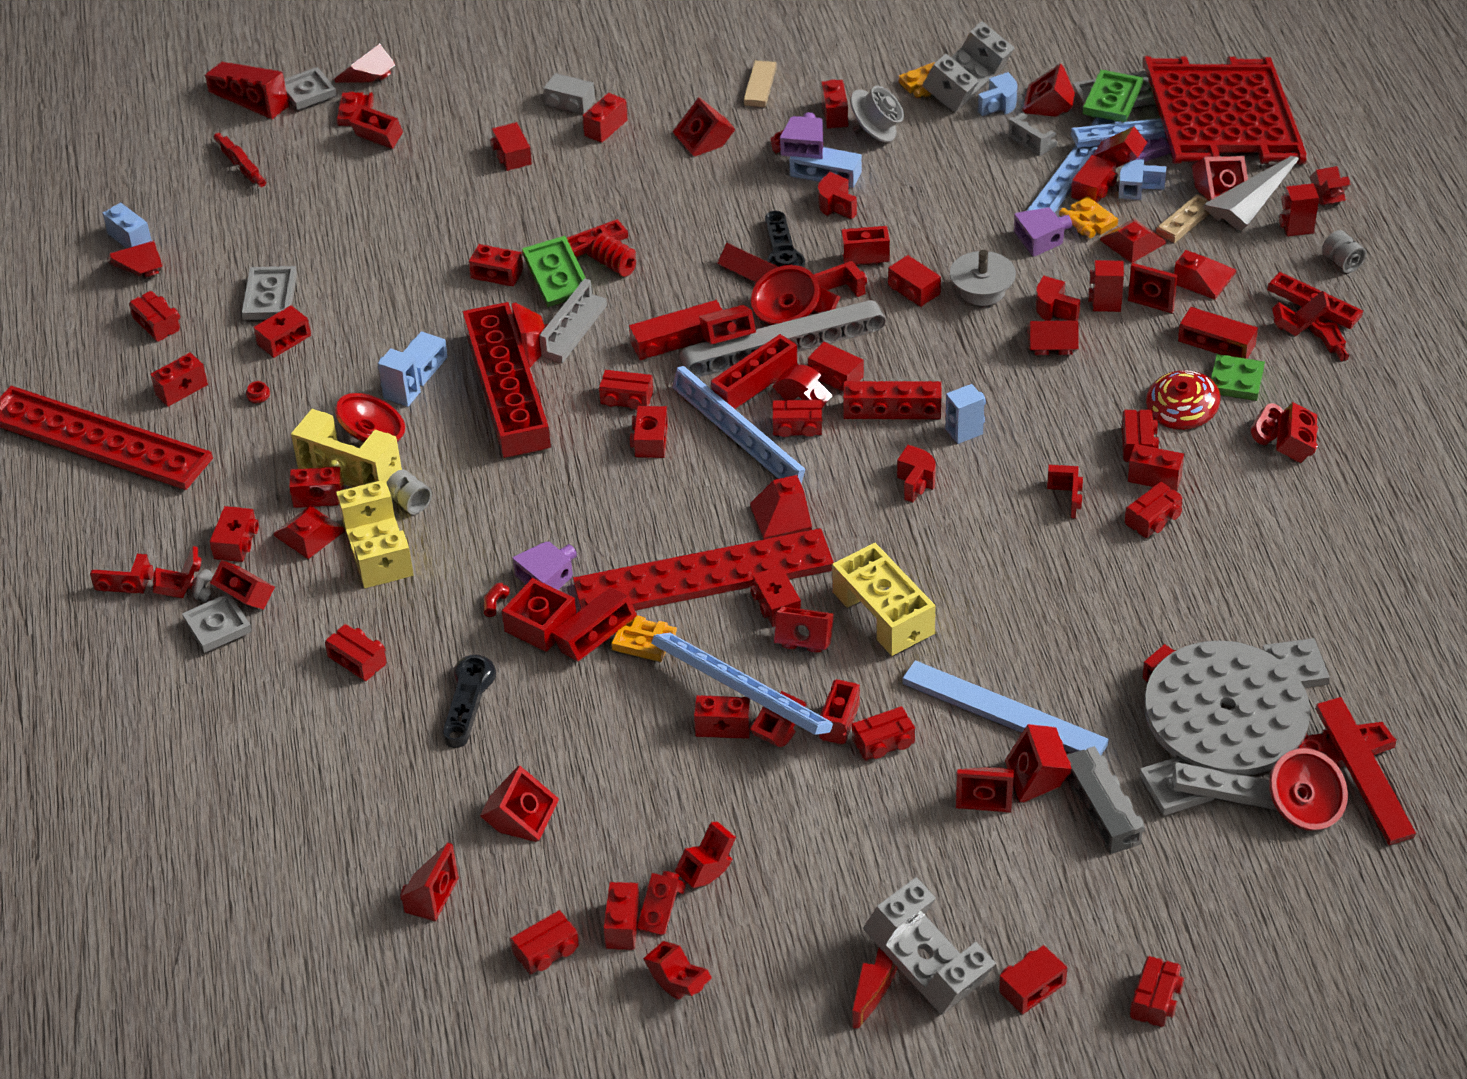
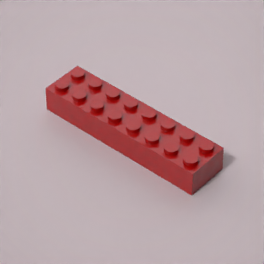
(506, 380)

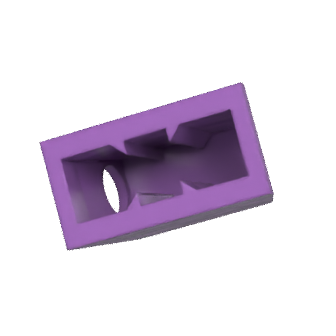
(803, 137)
(1040, 229)
(545, 564)

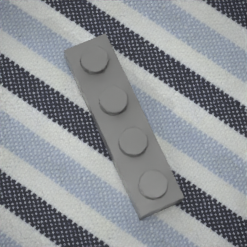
(1222, 785)

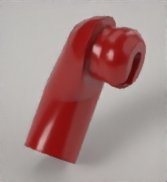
(490, 598)

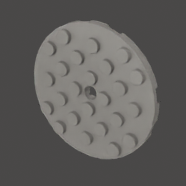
(1187, 712)

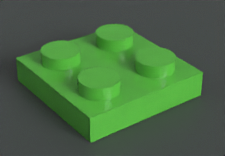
(1238, 376)

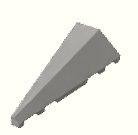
(1244, 201)

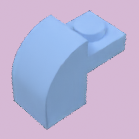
(1001, 95)
(1137, 176)

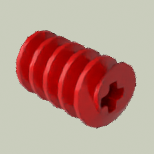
(613, 254)

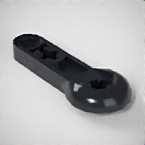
(781, 244)
(467, 696)

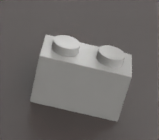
(569, 93)

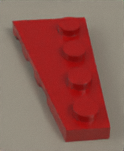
(1375, 734)

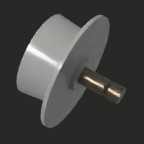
(876, 112)
(982, 276)

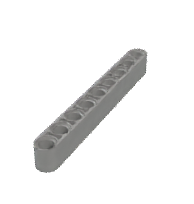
(804, 332)

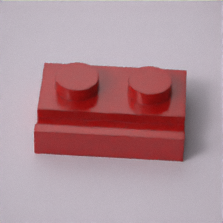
(350, 103)

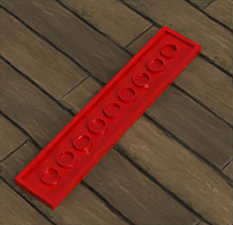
(102, 438)
(709, 571)

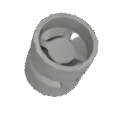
(1344, 251)
(409, 491)

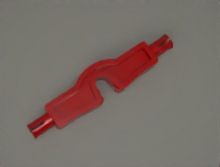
(238, 157)
(1330, 336)

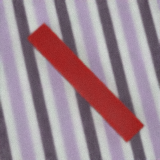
(755, 267)
(1365, 771)

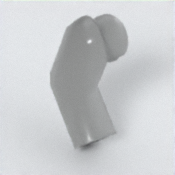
(200, 582)

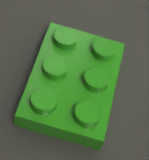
(1112, 96)
(554, 269)

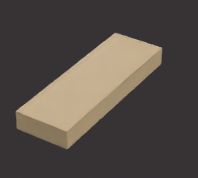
(760, 83)
(1183, 219)

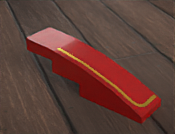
(872, 986)

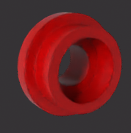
(257, 392)

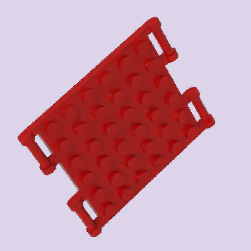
(1223, 109)

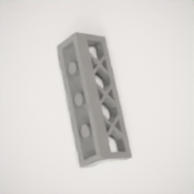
(571, 322)

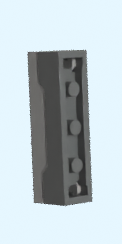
(1104, 800)

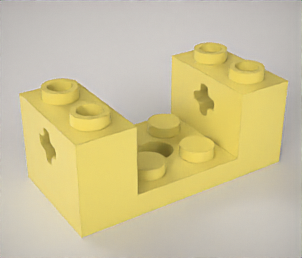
(318, 447)
(373, 534)
(901, 611)

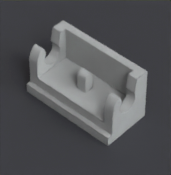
(1029, 136)

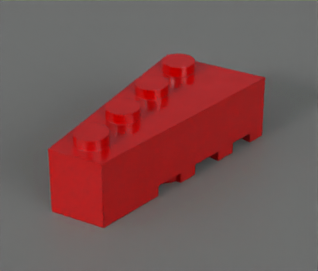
(249, 87)

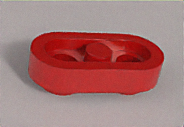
(1266, 424)

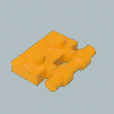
(914, 79)
(1090, 217)
(637, 636)

